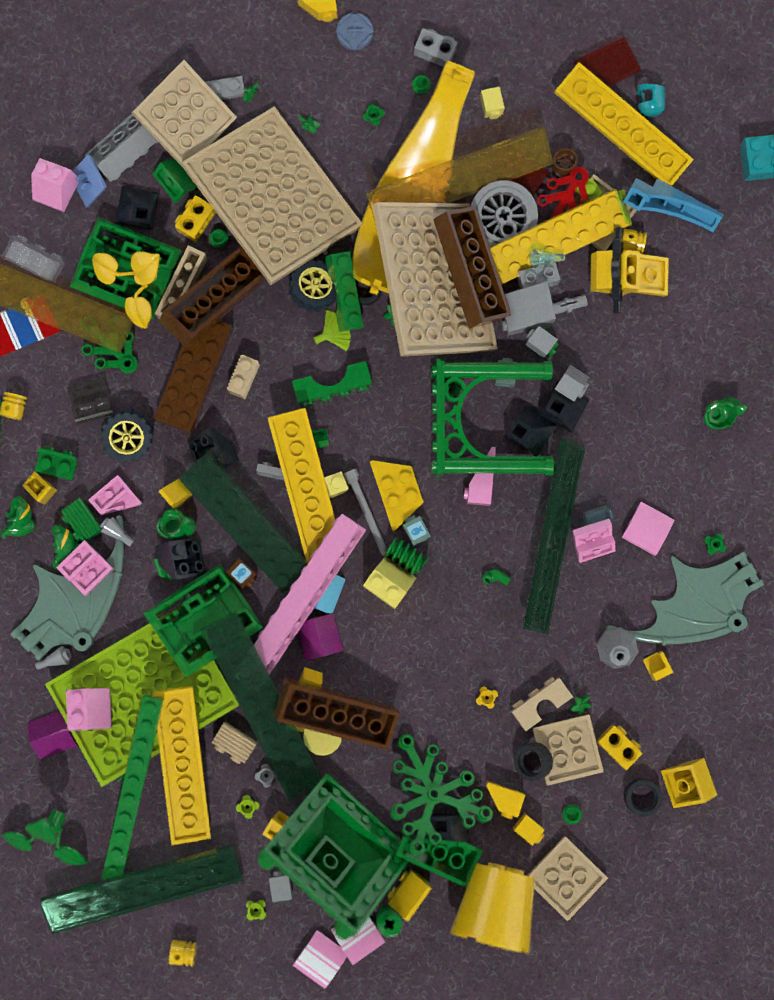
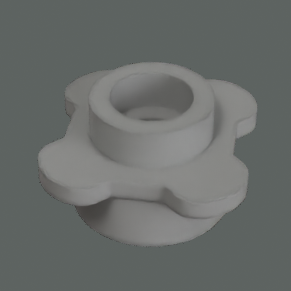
(265, 780)

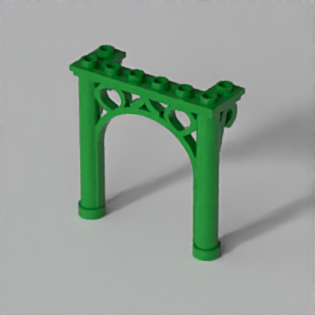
(482, 464)

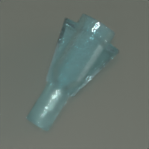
(540, 258)

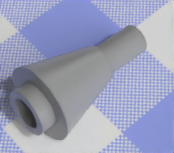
(113, 529)
(58, 657)

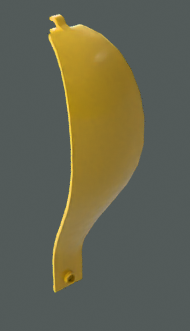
(426, 146)

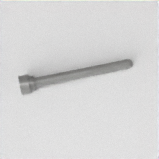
(352, 478)

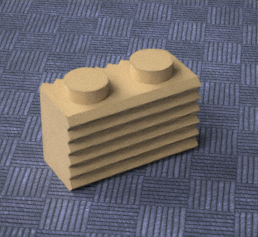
(243, 376)
(234, 742)

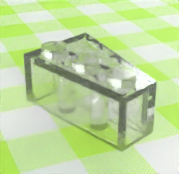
(33, 258)

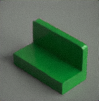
(174, 179)

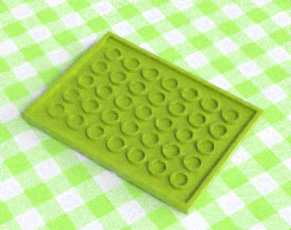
(131, 670)

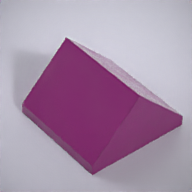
(320, 637)
(50, 735)

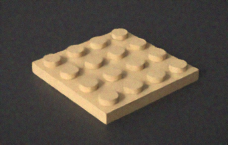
(183, 113)

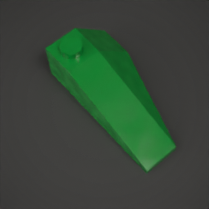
(447, 859)

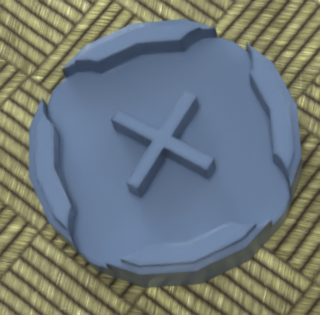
(354, 31)

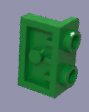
(56, 464)

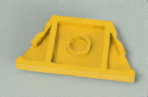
(397, 490)

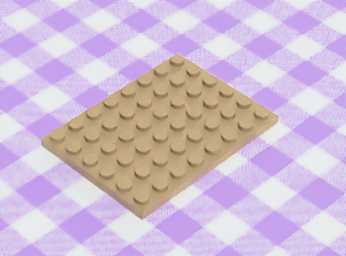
(272, 195)
(421, 284)

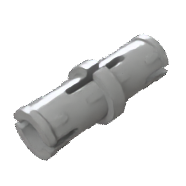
(568, 305)

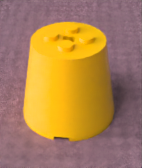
(497, 908)

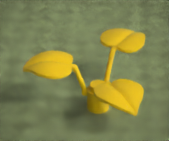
(145, 270)

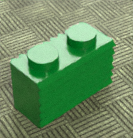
(81, 520)

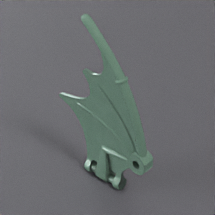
(703, 603)
(64, 613)

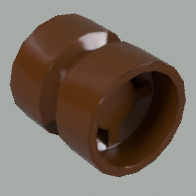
(564, 162)

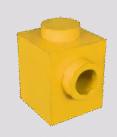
(529, 829)

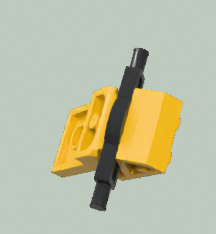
(627, 272)

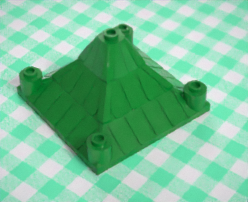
(336, 855)

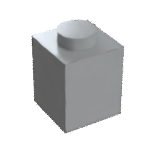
(540, 341)
(280, 886)

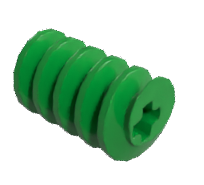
(405, 556)
(385, 927)

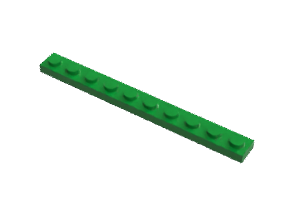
(133, 786)

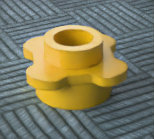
(487, 702)

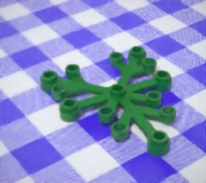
(422, 773)

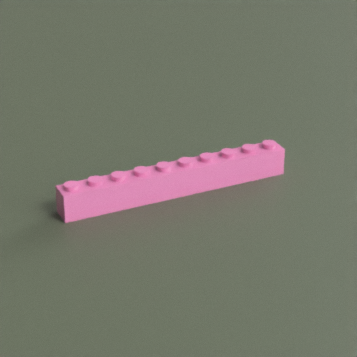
(307, 590)

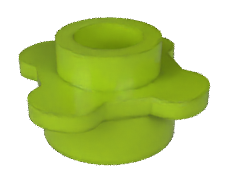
(252, 806)
(260, 914)

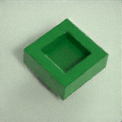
(320, 438)

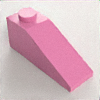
(480, 488)

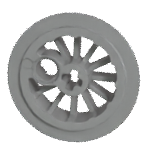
(515, 191)

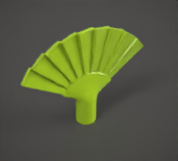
(621, 196)
(332, 334)

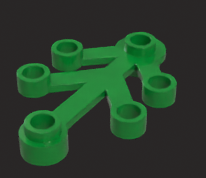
(122, 358)

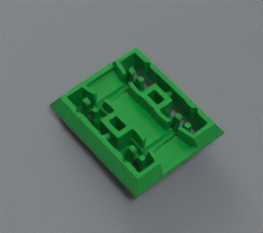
(123, 253)
(196, 612)

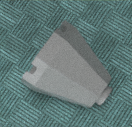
(617, 648)

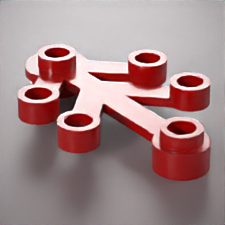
(567, 196)

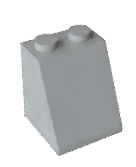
(529, 309)

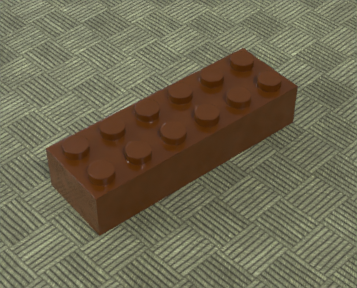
(472, 266)
(212, 298)
(193, 379)
(336, 713)

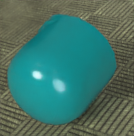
(656, 105)

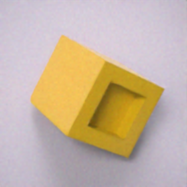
(657, 666)

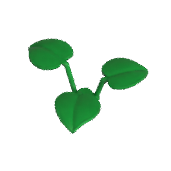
(46, 832)

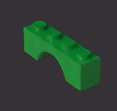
(348, 307)
(356, 378)

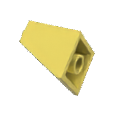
(389, 582)

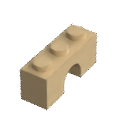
(526, 712)

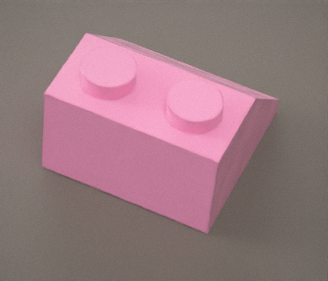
(53, 184)
(88, 709)

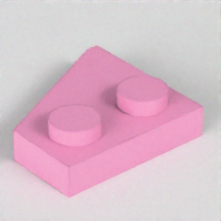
(114, 497)

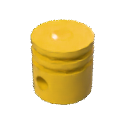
(633, 240)
(12, 406)
(182, 953)

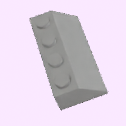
(121, 148)

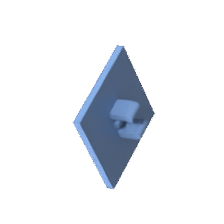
(90, 181)

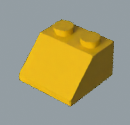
(689, 783)
(409, 893)

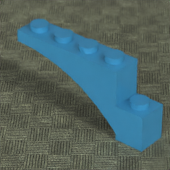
(671, 201)

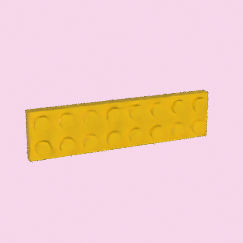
(623, 125)
(559, 234)
(303, 478)
(182, 766)

